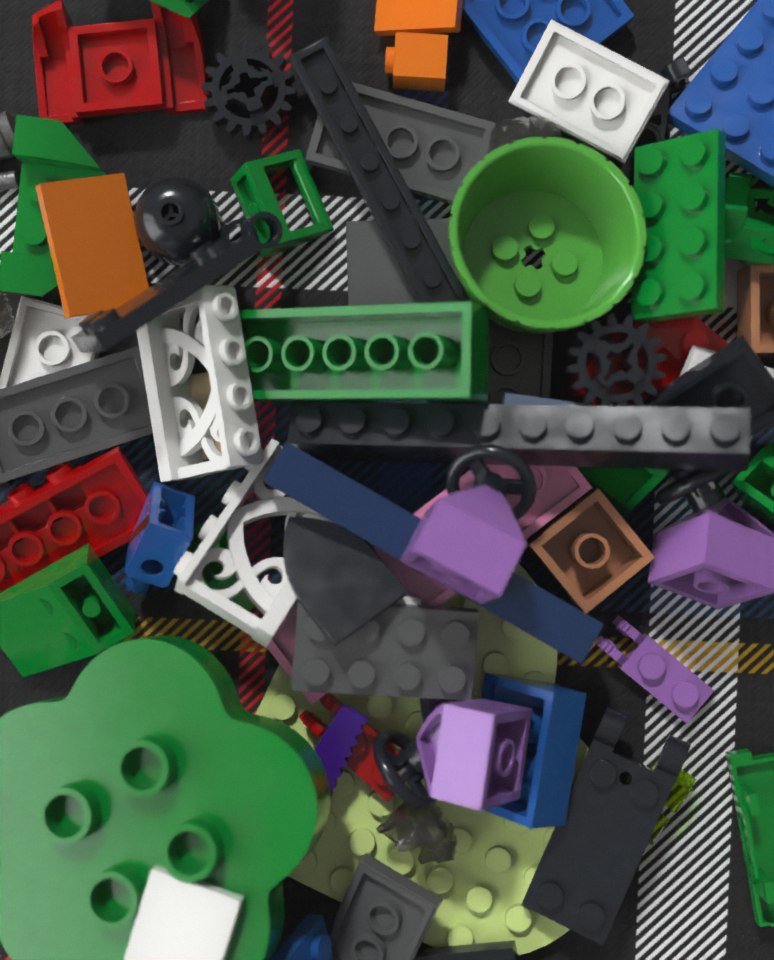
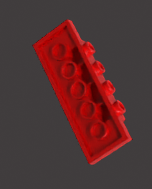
(68, 510)

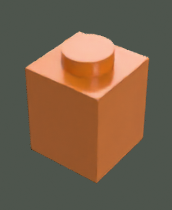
(418, 61)

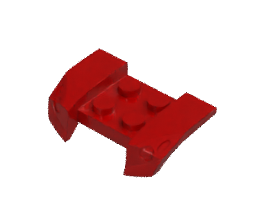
(117, 65)

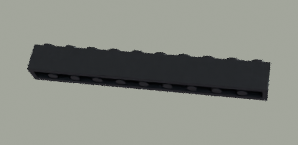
(538, 433)

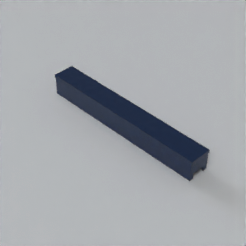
(392, 529)

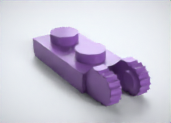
(658, 672)

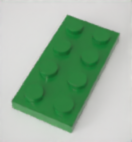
(684, 216)

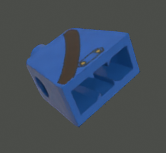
(159, 538)

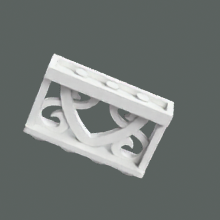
(176, 419)
(269, 598)

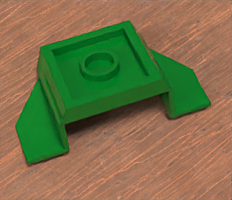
(47, 155)

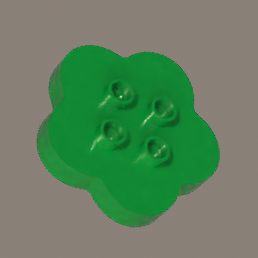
(140, 773)

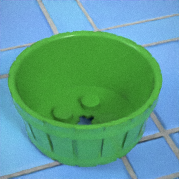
(555, 201)

